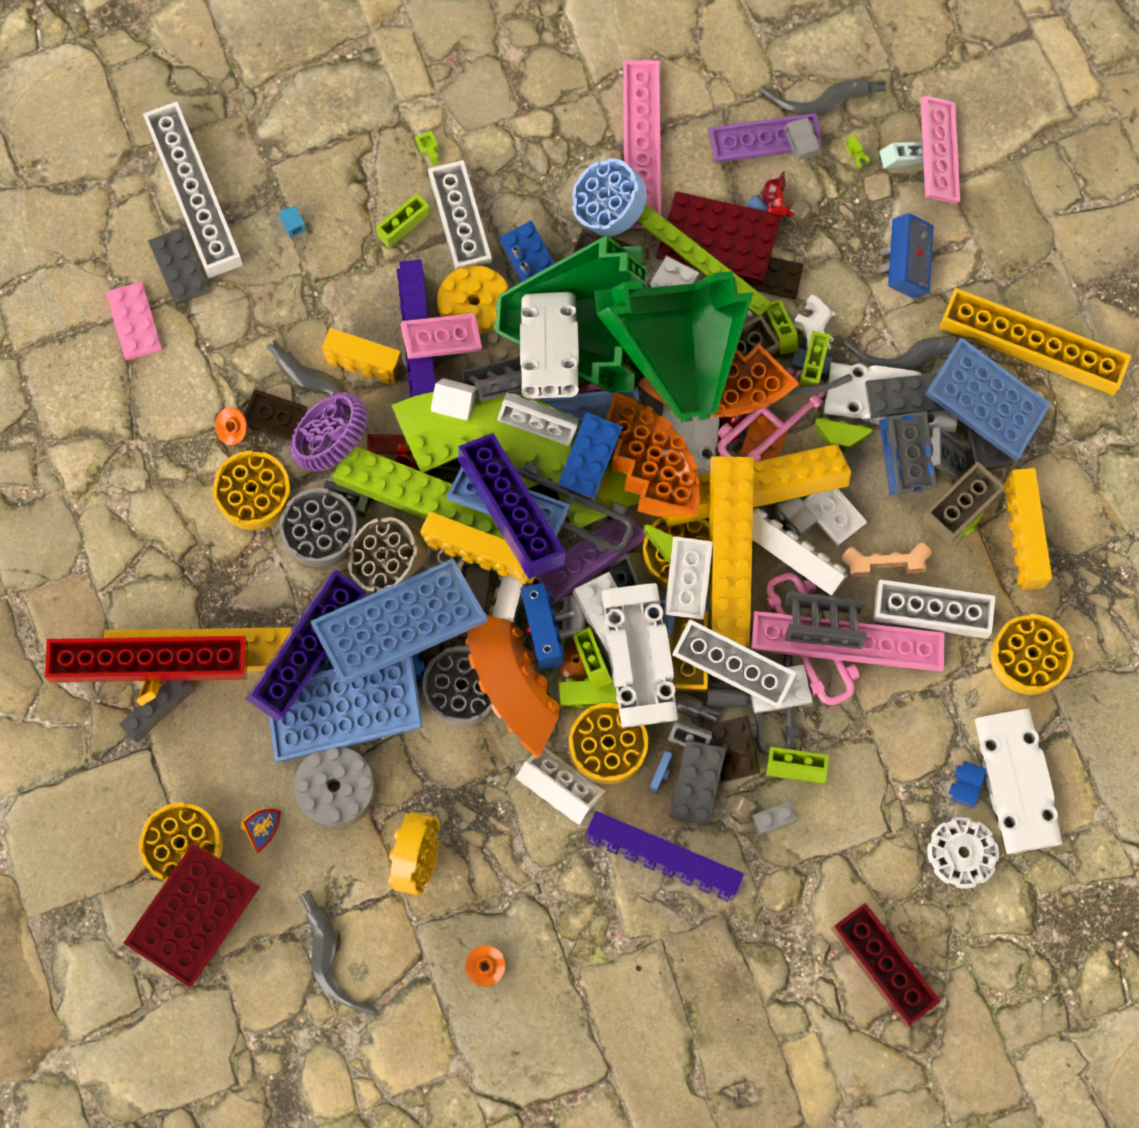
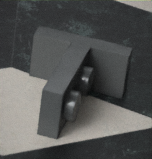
(350, 495)

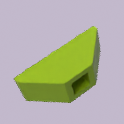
(841, 433)

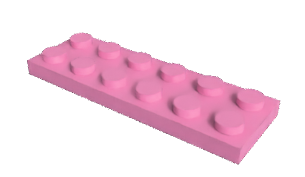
(940, 150)

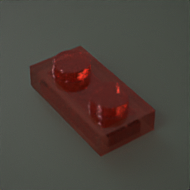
(385, 443)

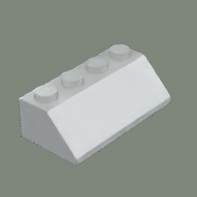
(538, 419)
(507, 599)
(560, 785)

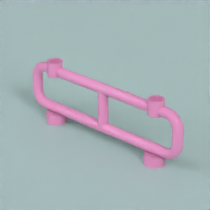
(728, 433)
(847, 673)

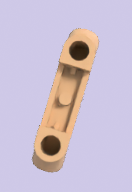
(861, 565)

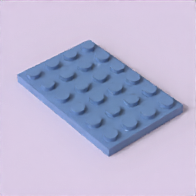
(988, 399)

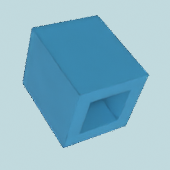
(292, 221)

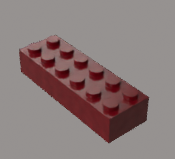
(885, 965)

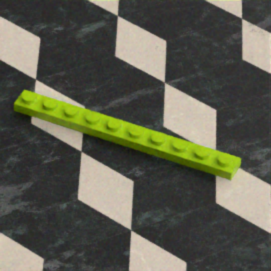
(696, 255)

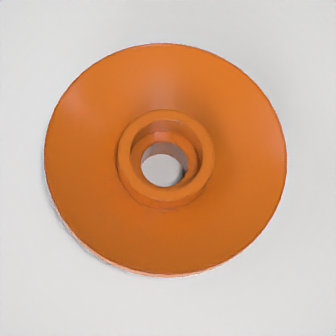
(225, 426)
(572, 670)
(483, 955)

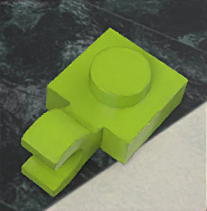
(427, 145)
(855, 149)

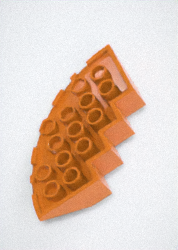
(750, 386)
(654, 460)
(512, 683)

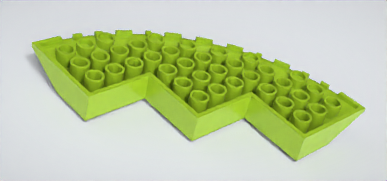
(436, 440)

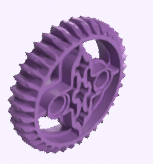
(329, 432)

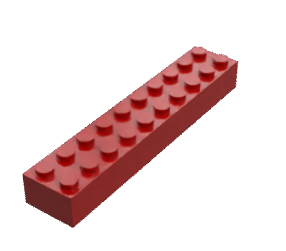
(146, 659)

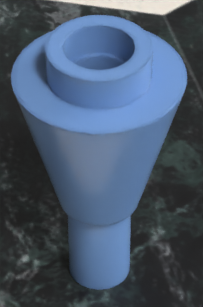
(757, 202)

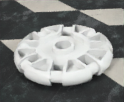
(955, 861)

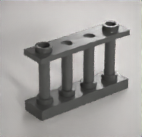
(495, 379)
(822, 635)

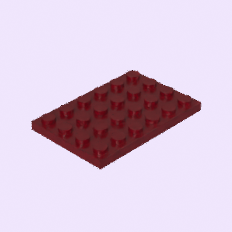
(729, 232)
(191, 914)

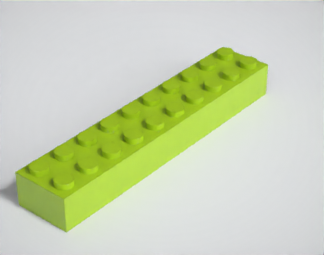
(406, 489)

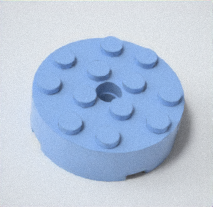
(609, 197)

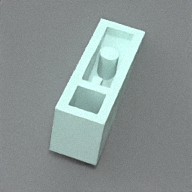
(902, 154)

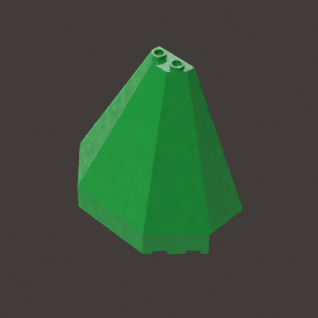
(592, 268)
(679, 337)

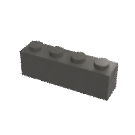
(479, 583)
(152, 712)

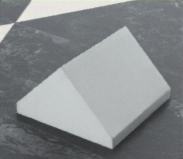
(453, 399)

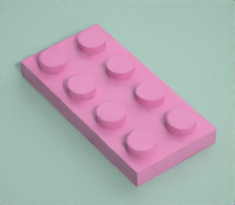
(133, 321)
(441, 336)

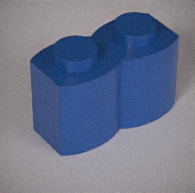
(967, 784)

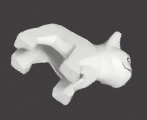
(817, 321)

